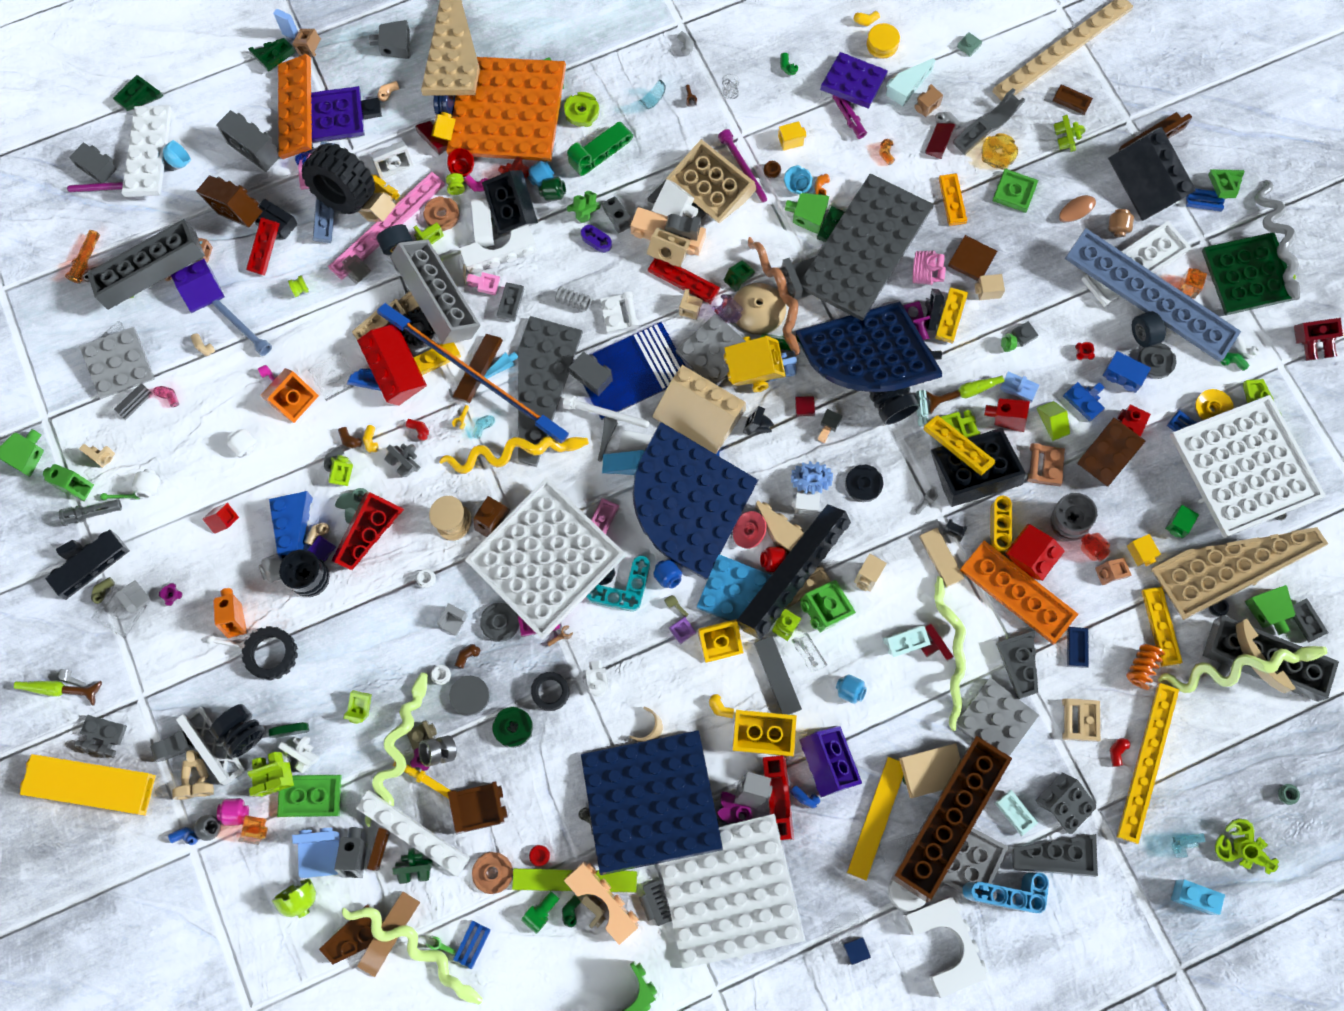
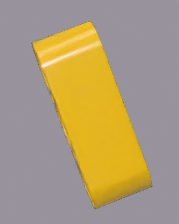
(1005, 517)

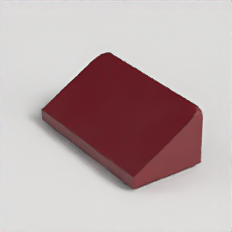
(425, 131)
(939, 139)

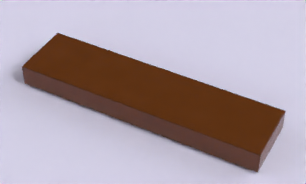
(480, 363)

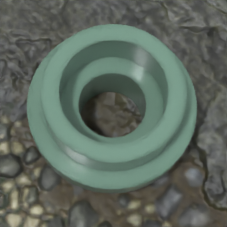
(1295, 794)

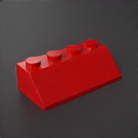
(392, 364)

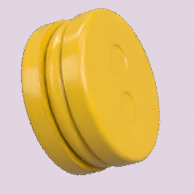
(883, 40)

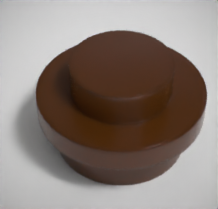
(772, 169)

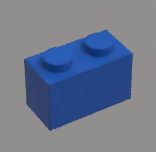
(1126, 372)

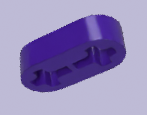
(594, 241)

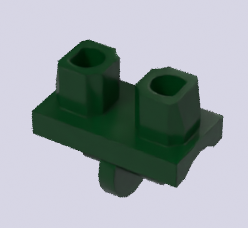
(410, 864)

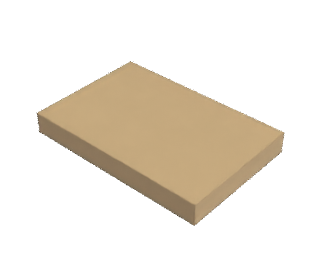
(929, 770)

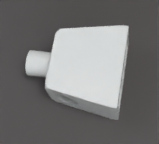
(674, 201)

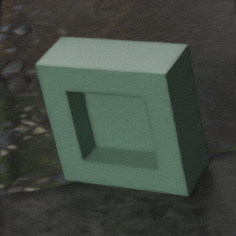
(969, 44)

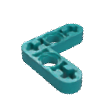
(630, 591)

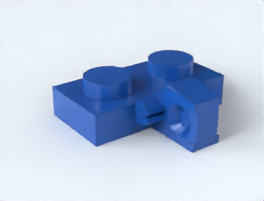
(1085, 400)

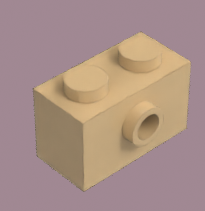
(377, 207)

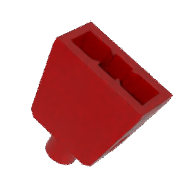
(1009, 413)

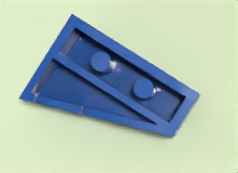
(290, 521)

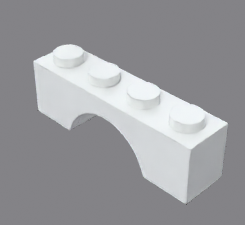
(519, 245)

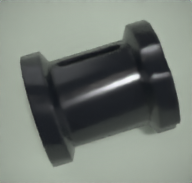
(954, 530)

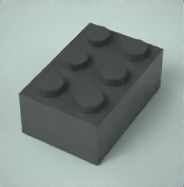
(248, 140)

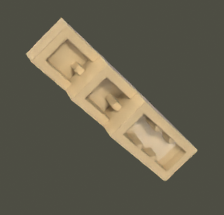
(375, 321)

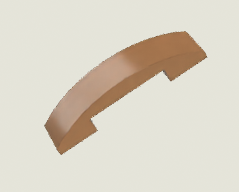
(379, 950)

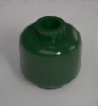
(552, 189)

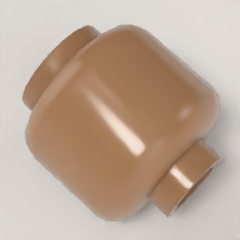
(1121, 222)

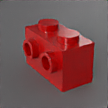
(1134, 418)

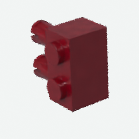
(1323, 331)

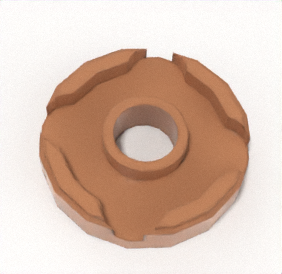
(437, 204)
(480, 869)

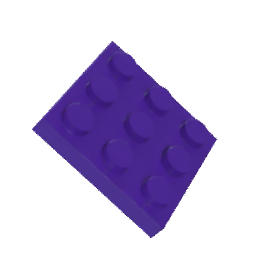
(854, 80)
(336, 114)

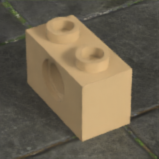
(662, 240)
(869, 573)

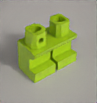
(270, 777)

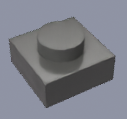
(1025, 333)

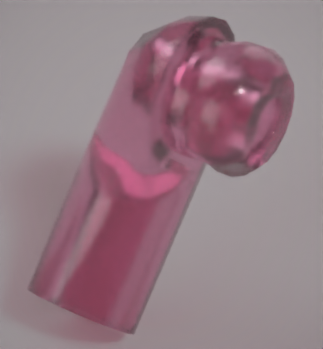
(167, 393)

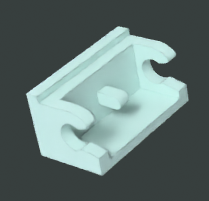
(907, 641)

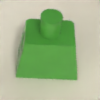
(808, 211)
(22, 452)
(61, 477)
(1272, 609)

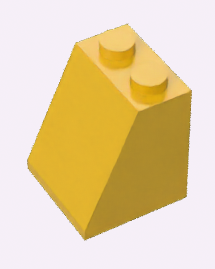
(754, 361)

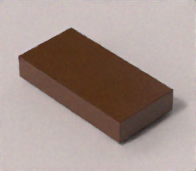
(1072, 99)
(378, 849)

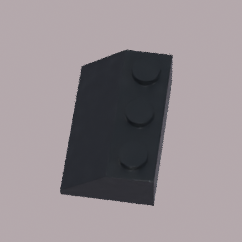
(509, 201)

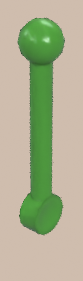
(104, 496)

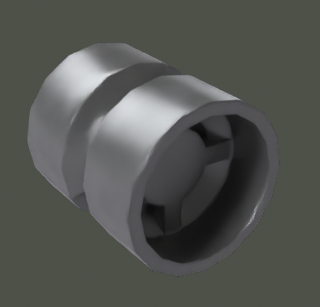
(437, 750)

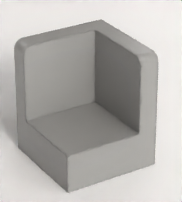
(133, 597)
(452, 619)

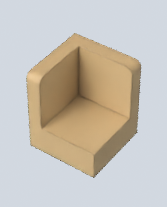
(690, 305)

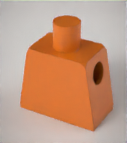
(229, 614)

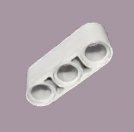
(482, 222)

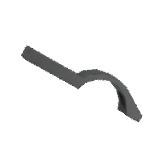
(985, 125)

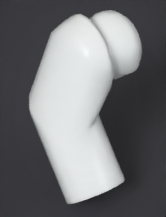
(1244, 350)

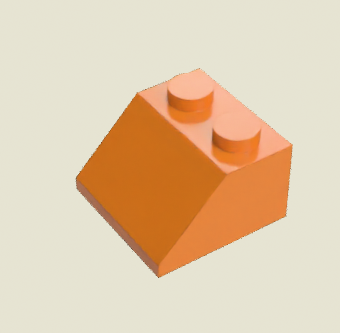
(289, 395)

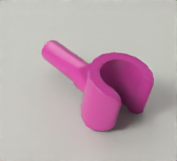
(265, 371)

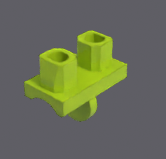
(1064, 127)

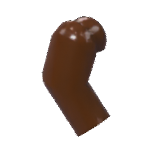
(466, 652)

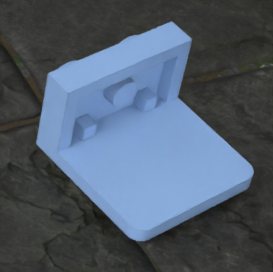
(317, 852)

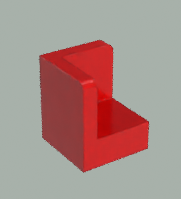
(220, 518)

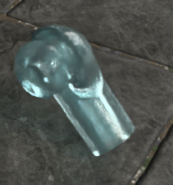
(482, 424)

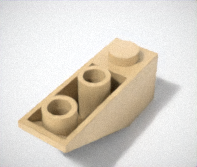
(779, 529)

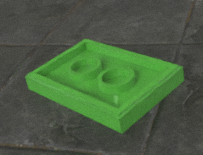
(311, 797)

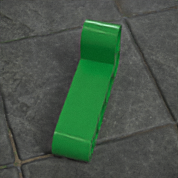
(598, 150)

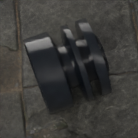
(894, 404)
(298, 566)
(237, 730)

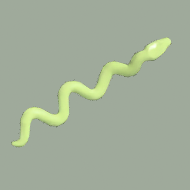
(958, 653)
(1303, 654)
(418, 693)
(464, 992)

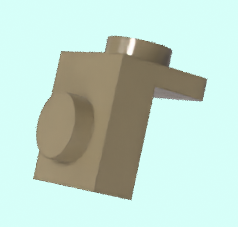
(593, 905)

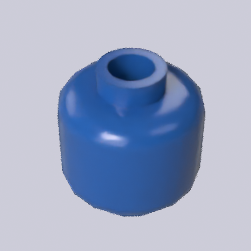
(667, 574)

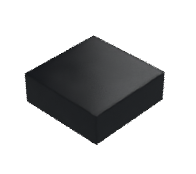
(69, 549)

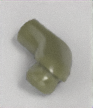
(100, 589)

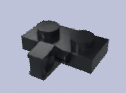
(933, 307)

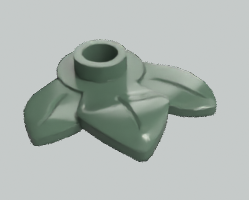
(350, 503)

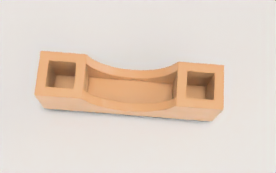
(585, 881)

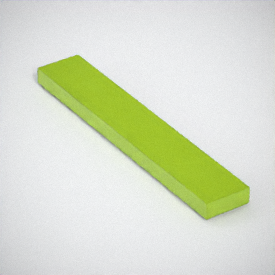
(554, 880)

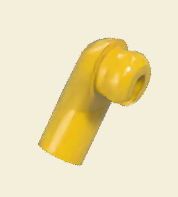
(865, 19)
(368, 441)
(718, 707)

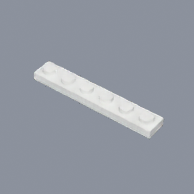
(413, 833)

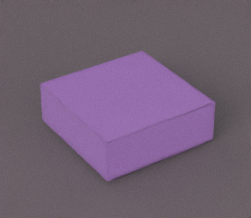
(682, 630)

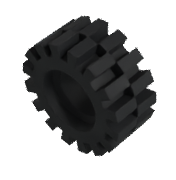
(414, 318)

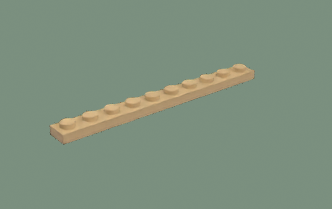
(1063, 48)

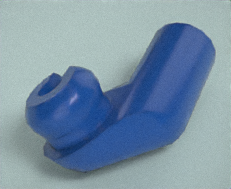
(183, 834)

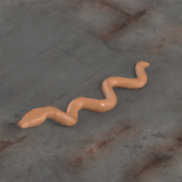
(791, 302)

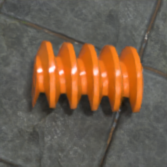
(1143, 665)

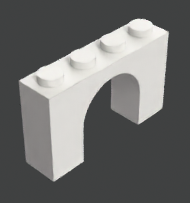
(968, 968)

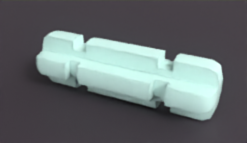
(922, 412)

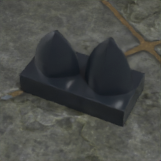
(758, 422)

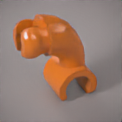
(819, 182)

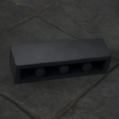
(87, 564)

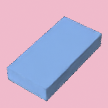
(286, 24)

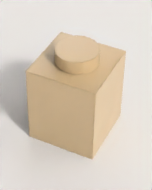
(990, 287)

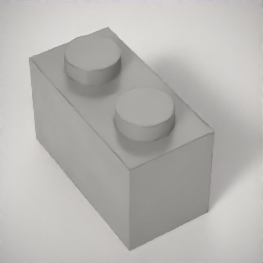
(753, 790)

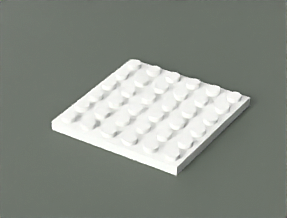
(1247, 466)
(545, 558)
(733, 897)

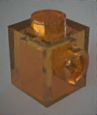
(1192, 282)
(252, 830)

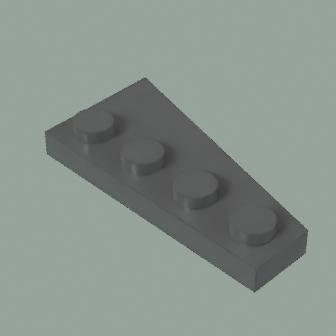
(1066, 856)

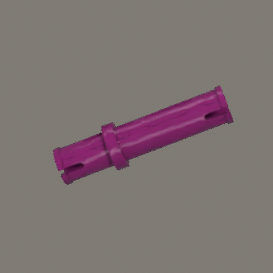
(859, 129)

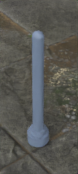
(261, 346)

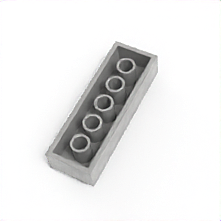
(435, 291)

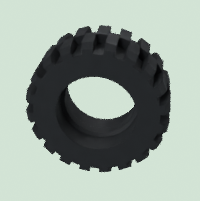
(338, 178)

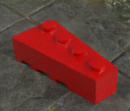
(366, 527)

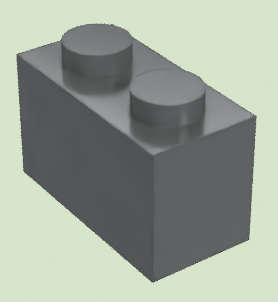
(93, 163)
(591, 373)

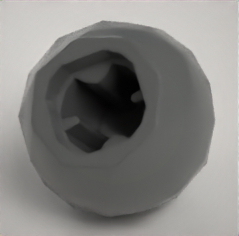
(207, 827)

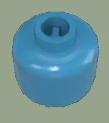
(539, 172)
(851, 689)

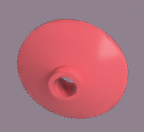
(745, 525)

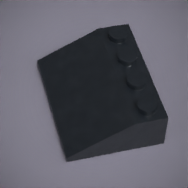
(1151, 173)
(964, 484)

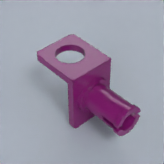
(919, 320)

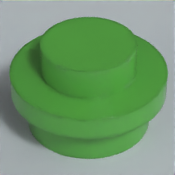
(1009, 343)

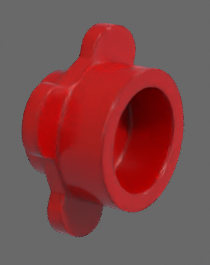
(1089, 347)

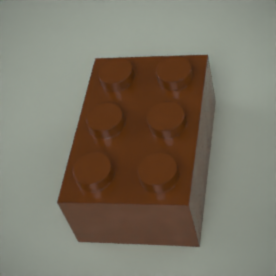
(229, 200)
(1111, 451)

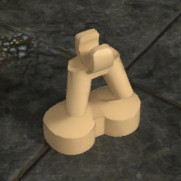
(198, 789)

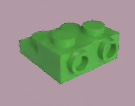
(826, 606)

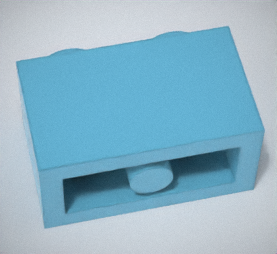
(1198, 897)

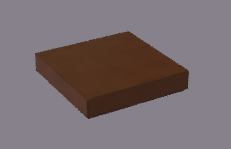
(972, 258)

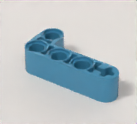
(1005, 894)

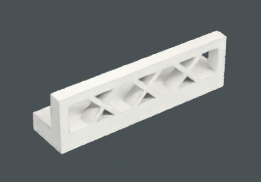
(204, 749)

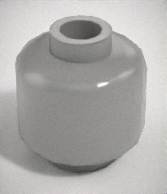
(270, 568)

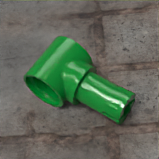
(537, 916)

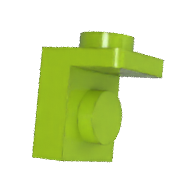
(432, 233)
(340, 470)

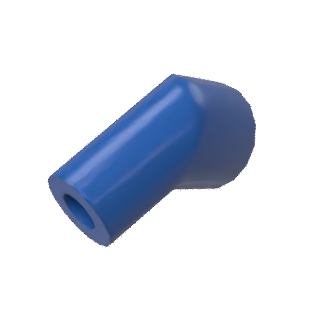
(804, 799)

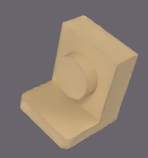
(100, 457)

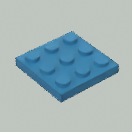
(731, 588)

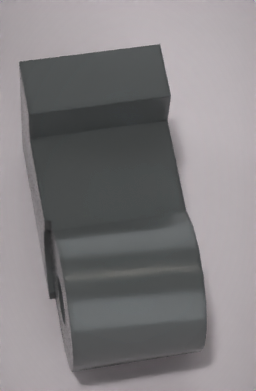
(617, 214)
(683, 226)
(171, 746)

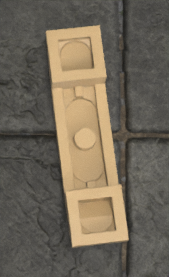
(1245, 634)

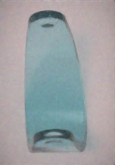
(653, 95)

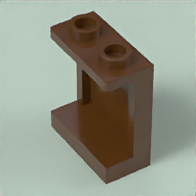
(477, 808)

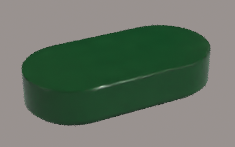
(288, 730)

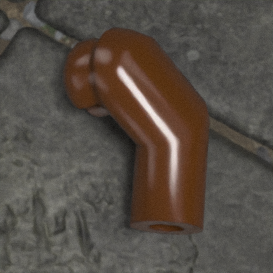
(347, 440)

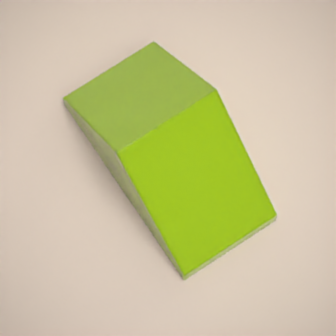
(1055, 420)

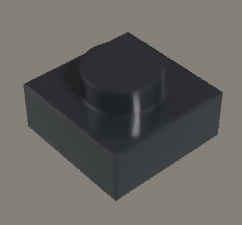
(371, 108)

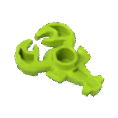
(1245, 847)

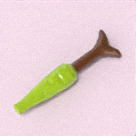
(965, 391)
(57, 688)

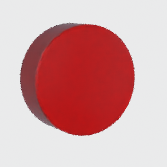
(539, 855)

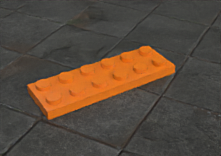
(294, 107)
(1019, 592)

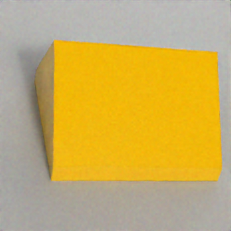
(720, 640)

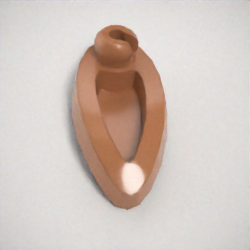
(1077, 208)

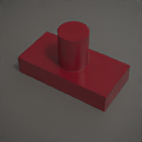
(936, 644)

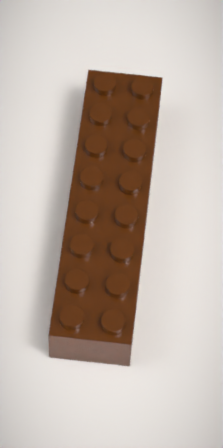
(951, 819)

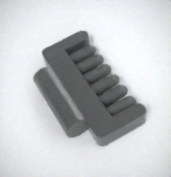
(650, 904)

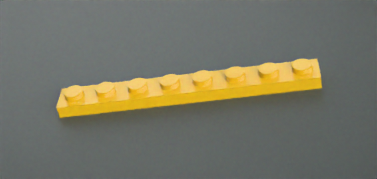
(1147, 763)

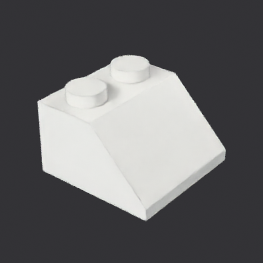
(392, 160)

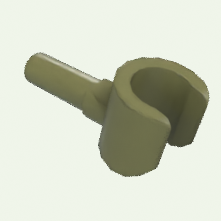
(672, 601)

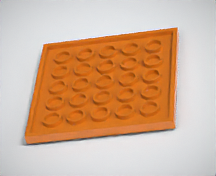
(511, 110)

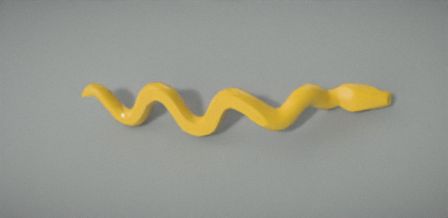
(569, 444)

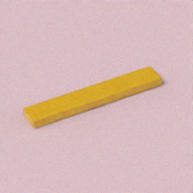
(876, 819)

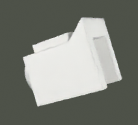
(806, 503)

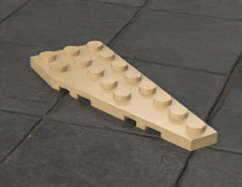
(452, 57)
(1216, 572)

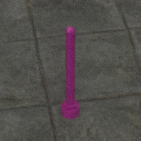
(726, 138)
(95, 187)

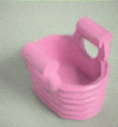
(924, 265)

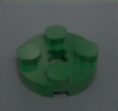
(502, 722)

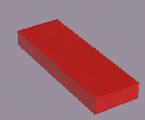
(262, 246)

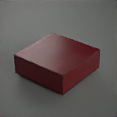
(805, 406)

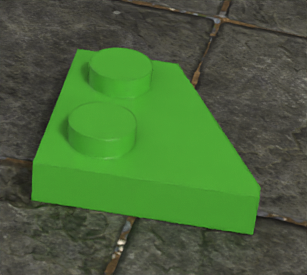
(1226, 182)

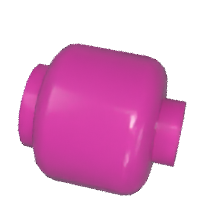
(232, 811)

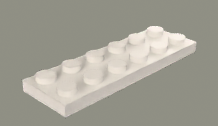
(145, 151)
(1152, 251)

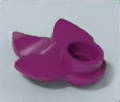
(731, 810)

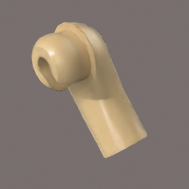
(314, 531)

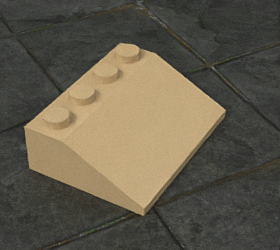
(712, 181)
(699, 409)

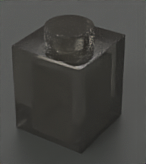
(355, 268)

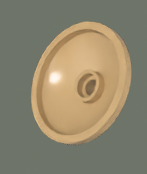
(760, 318)

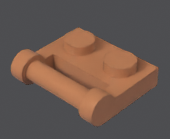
(1052, 465)

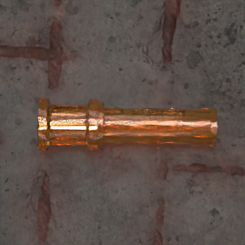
(79, 263)

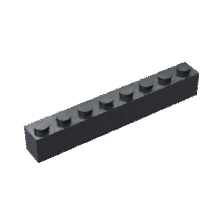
(794, 571)

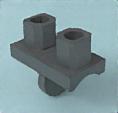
(402, 454)

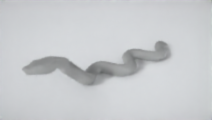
(1291, 285)

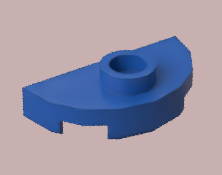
(363, 378)

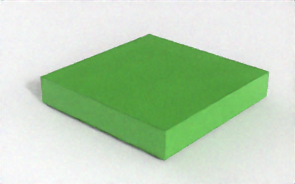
(1015, 190)

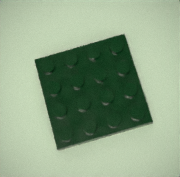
(1247, 273)

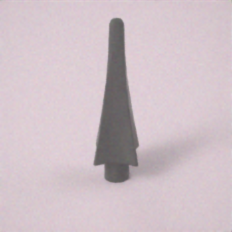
(608, 429)

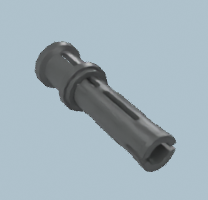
(81, 515)

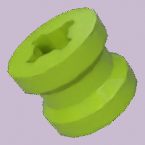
(455, 184)
(298, 286)

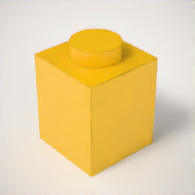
(443, 126)
(791, 135)
(1144, 550)

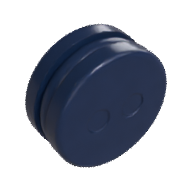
(444, 103)

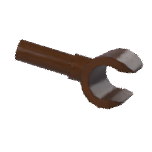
(690, 96)

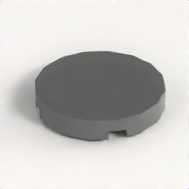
(1159, 359)
(499, 622)
(469, 695)

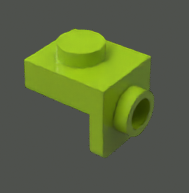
(358, 707)

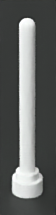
(571, 402)

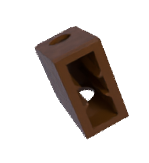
(489, 515)

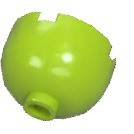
(296, 899)

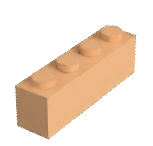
(646, 222)

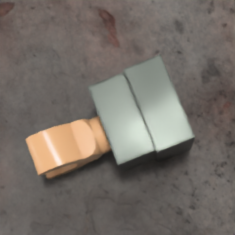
(830, 422)

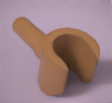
(561, 636)

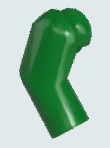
(788, 68)
(1237, 359)

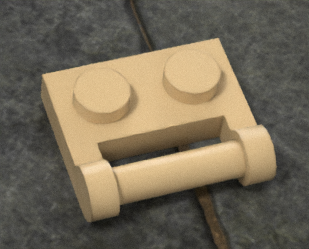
(1087, 720)

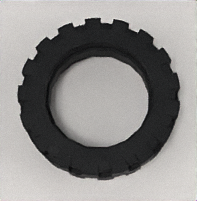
(252, 643)

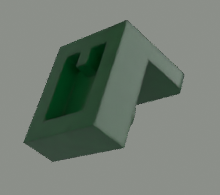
(738, 274)

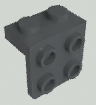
(793, 275)
(1067, 802)

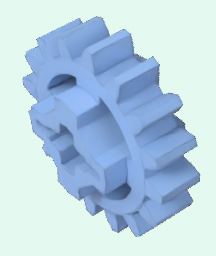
(811, 477)

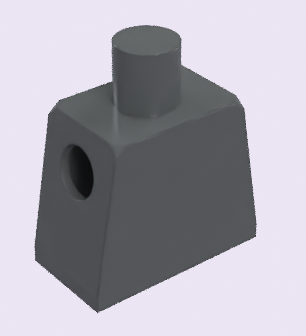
(392, 39)
(351, 855)

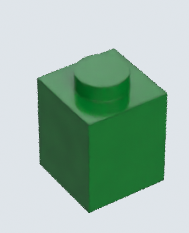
(1182, 521)

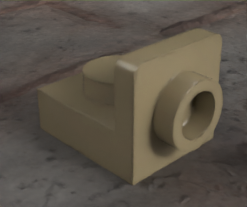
(421, 732)

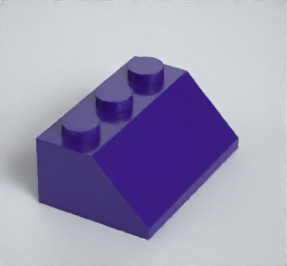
(830, 761)

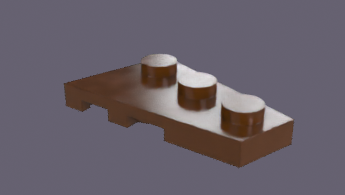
(349, 940)

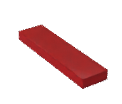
(684, 280)

